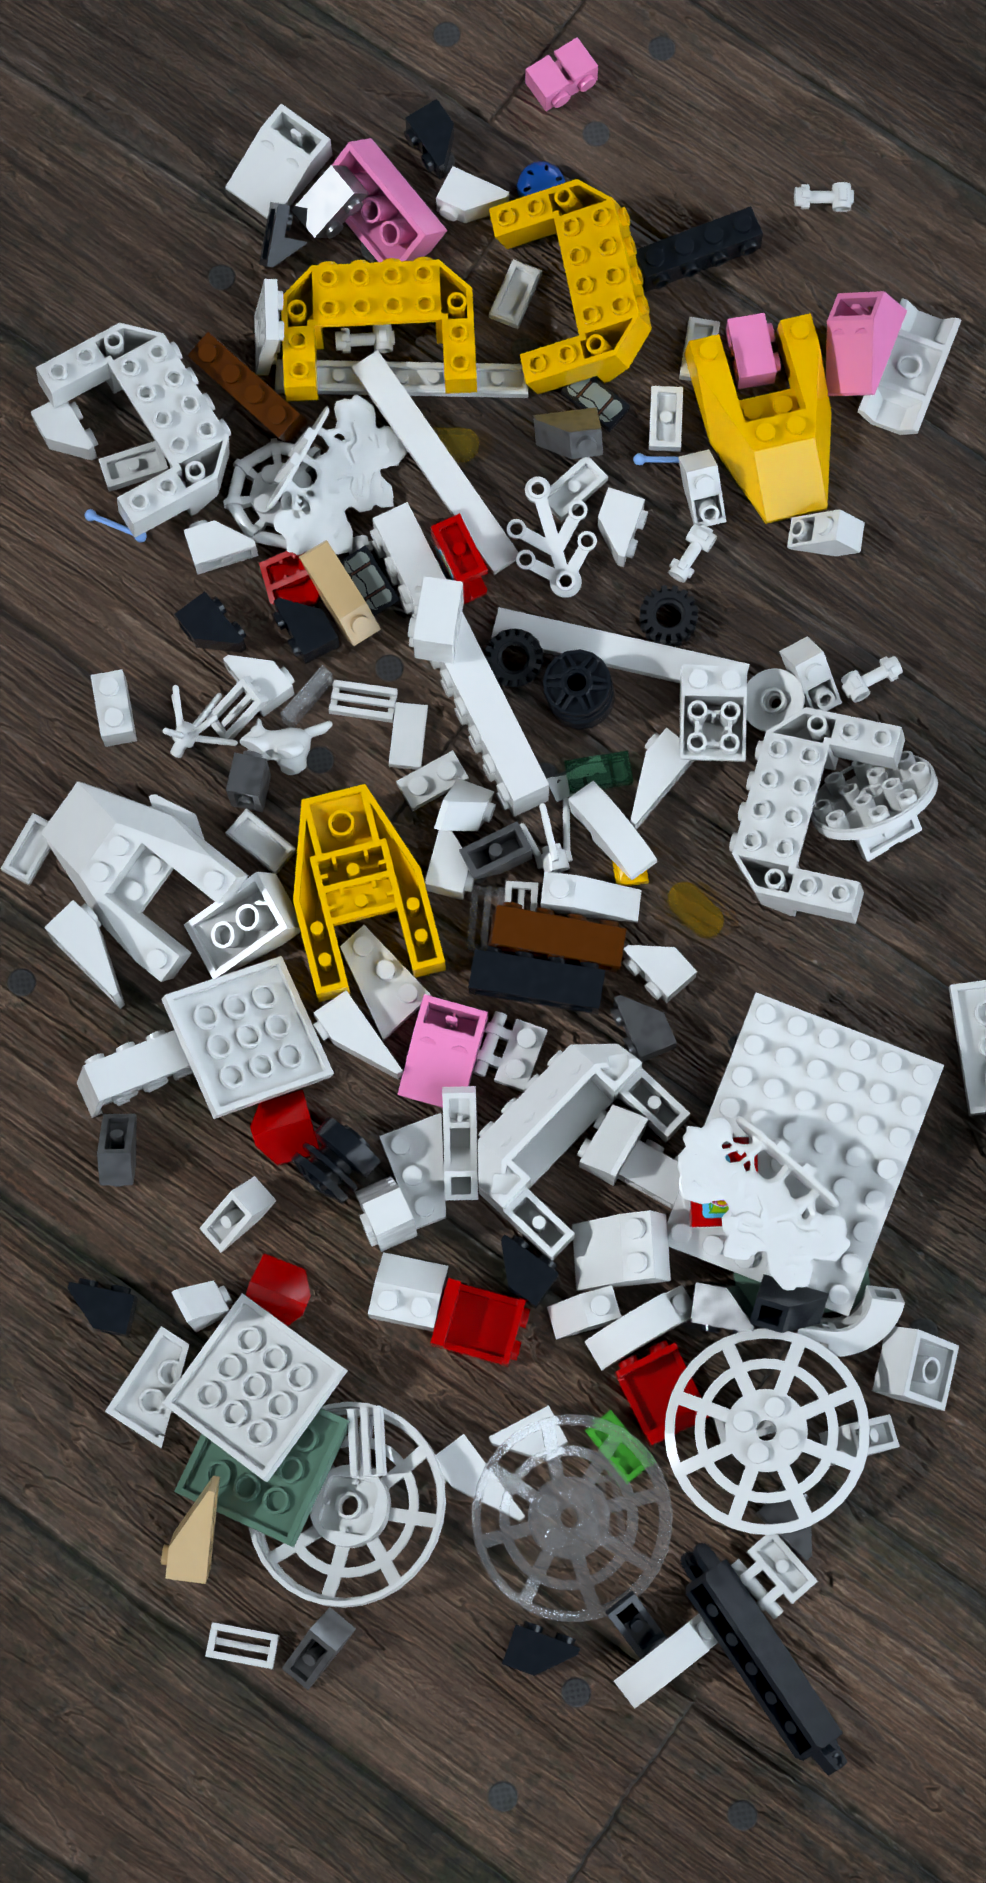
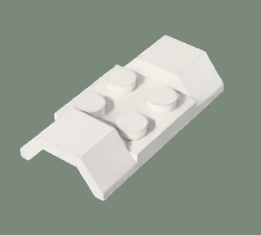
(910, 372)

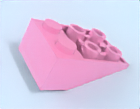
(860, 341)
(442, 1049)

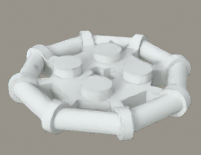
(263, 489)

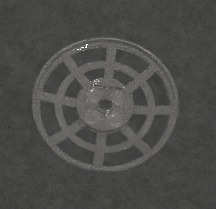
(592, 1516)

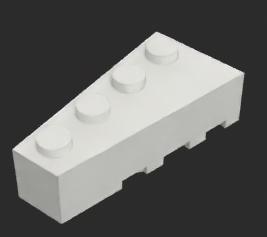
(132, 1069)
(386, 1214)

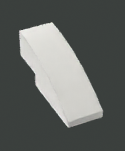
(611, 830)

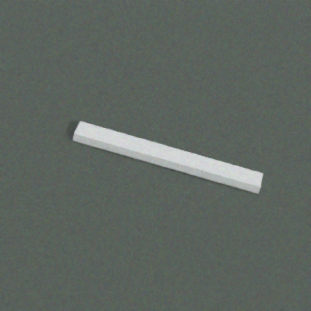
(417, 379)
(435, 460)
(614, 649)

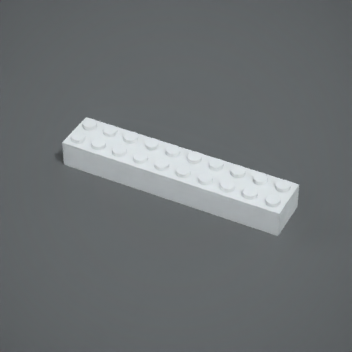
(470, 679)

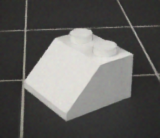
(612, 1143)
(408, 1291)
(916, 1368)

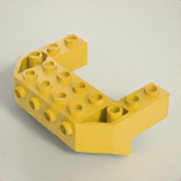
(600, 278)
(377, 295)

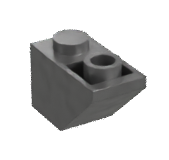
(645, 1028)

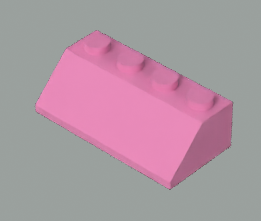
(393, 215)

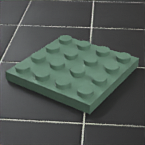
(285, 1501)

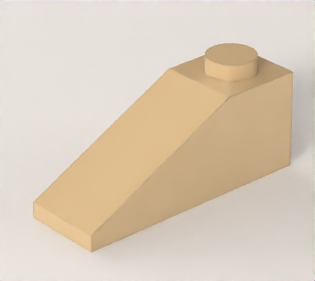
(339, 593)
(191, 1546)

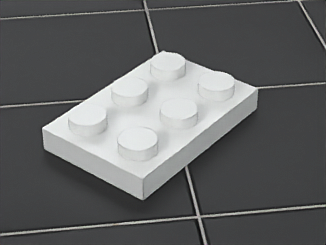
(268, 328)

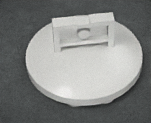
(876, 804)

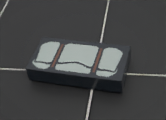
(592, 394)
(370, 580)

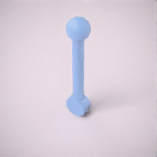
(640, 459)
(91, 515)

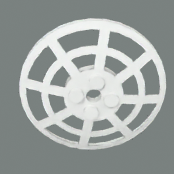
(773, 1454)
(365, 1524)

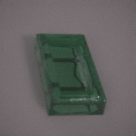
(606, 770)

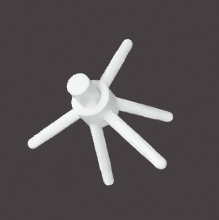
(188, 733)

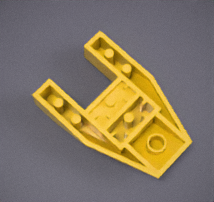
(775, 440)
(353, 870)

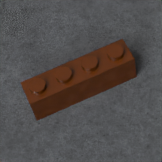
(247, 388)
(557, 936)

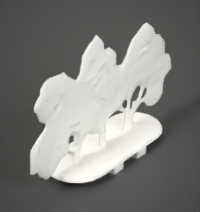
(345, 477)
(761, 1209)

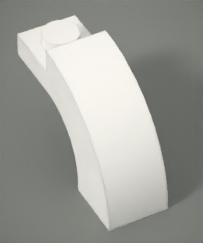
(460, 1143)
(640, 1327)
(863, 1327)
(666, 1661)

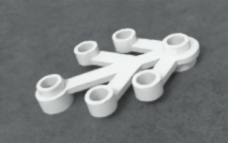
(553, 542)

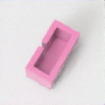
(557, 81)
(751, 347)

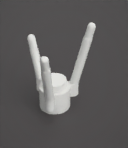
(554, 857)

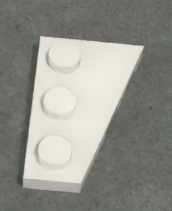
(384, 982)
(418, 1167)
(147, 1386)

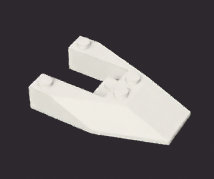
(121, 858)

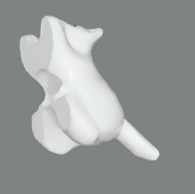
(285, 746)

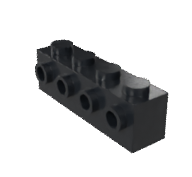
(699, 249)
(536, 980)

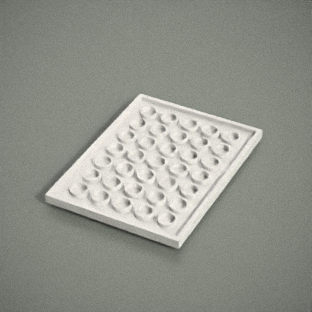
(840, 1107)

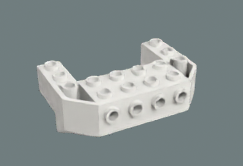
(168, 404)
(782, 803)
(550, 1119)

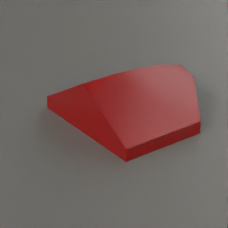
(288, 579)
(283, 1127)
(280, 1289)

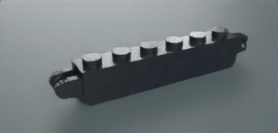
(762, 1659)

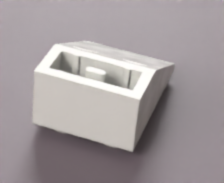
(279, 161)
(713, 712)

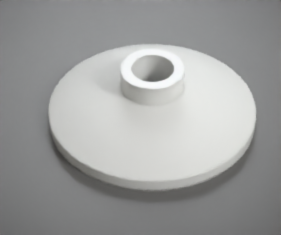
(764, 689)

